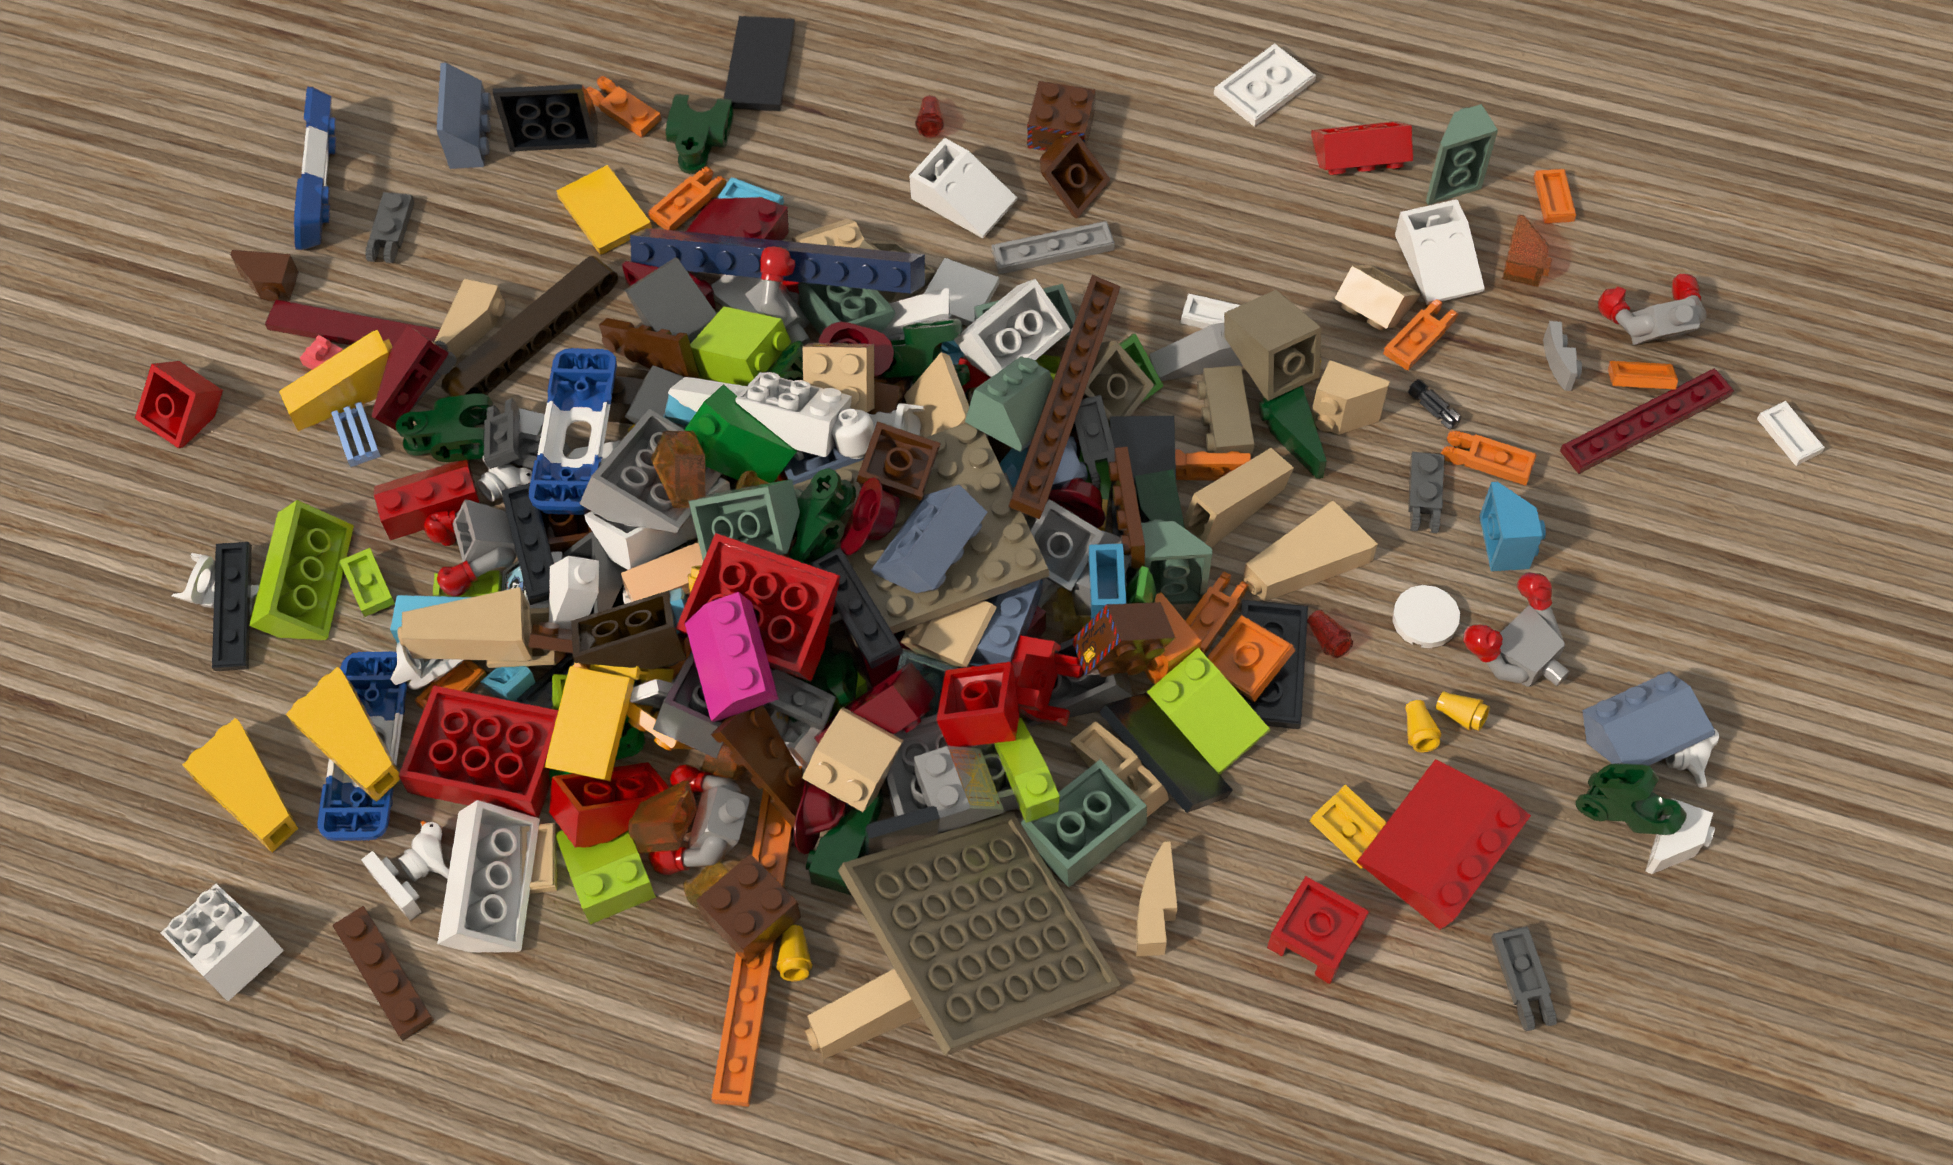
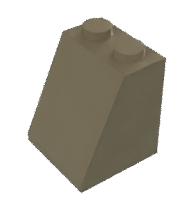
(1274, 343)

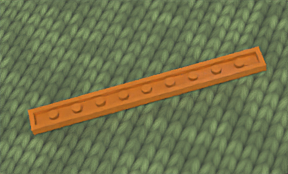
(751, 981)

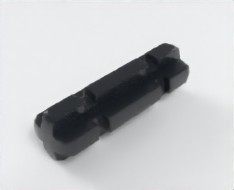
(1434, 404)

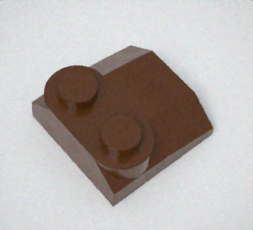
(899, 461)

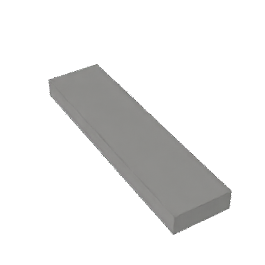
(1053, 247)

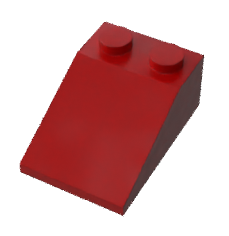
(599, 809)

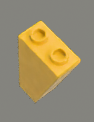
(338, 382)
(344, 732)
(241, 783)

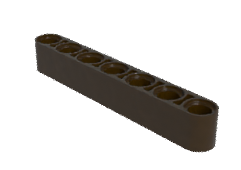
(531, 329)

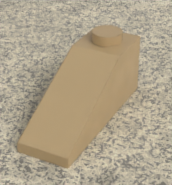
(471, 315)

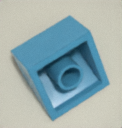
(1510, 529)

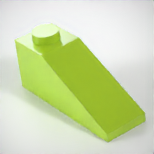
(1028, 775)

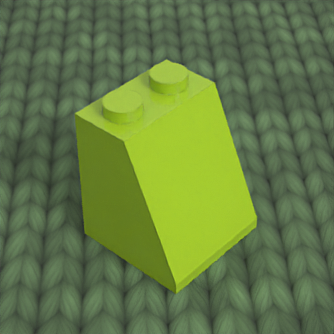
(738, 346)

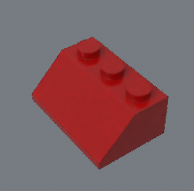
(1363, 146)
(409, 500)

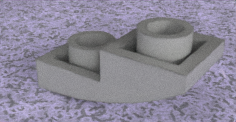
(1561, 358)

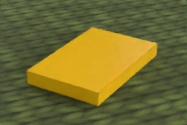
(603, 209)
(589, 723)

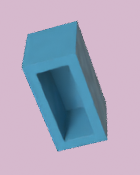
(1106, 576)

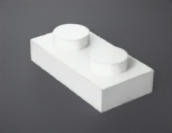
(384, 874)

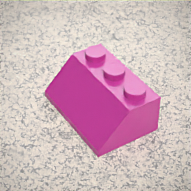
(730, 657)

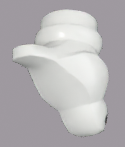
(502, 478)
(1694, 758)
(425, 853)

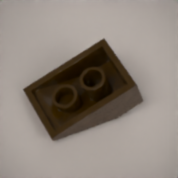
(630, 635)

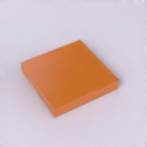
(1250, 656)

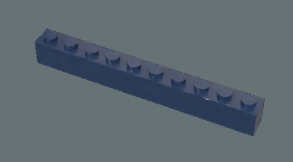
(813, 262)

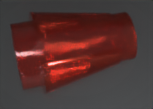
(929, 118)
(1330, 635)

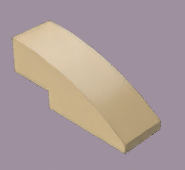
(1099, 744)
(1156, 904)

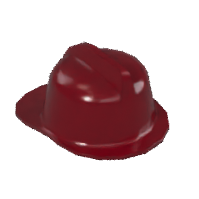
(854, 334)
(1082, 500)
(871, 517)
(815, 814)

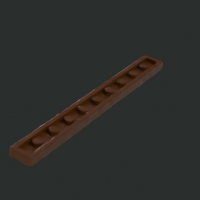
(1064, 398)

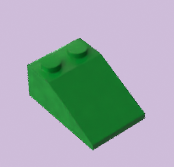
(737, 440)

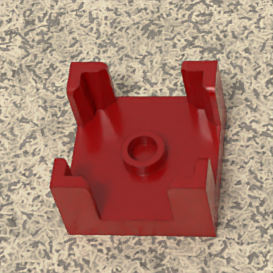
(1035, 676)
(1318, 927)

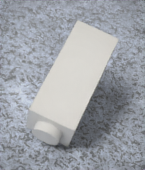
(920, 308)

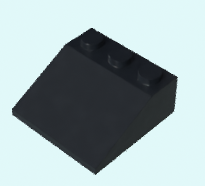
(547, 117)

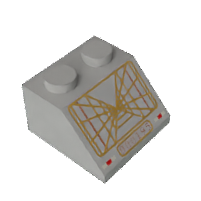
(958, 785)

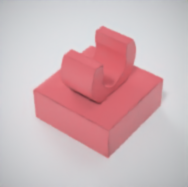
(319, 352)

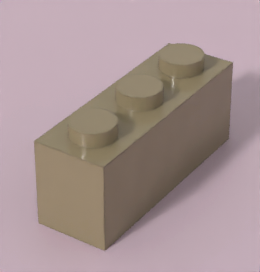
(1225, 410)

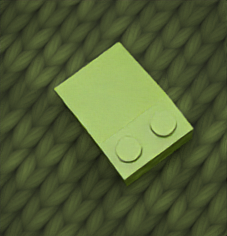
(1208, 710)
(606, 876)

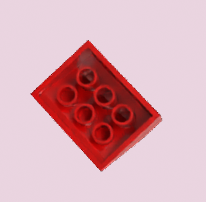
(787, 596)
(480, 751)
(1443, 842)

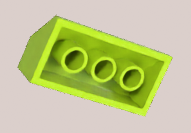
(302, 573)

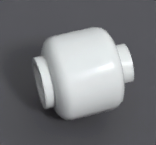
(853, 433)

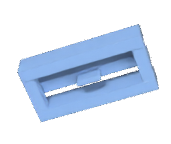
(349, 415)

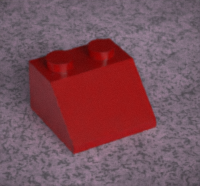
(177, 402)
(979, 705)

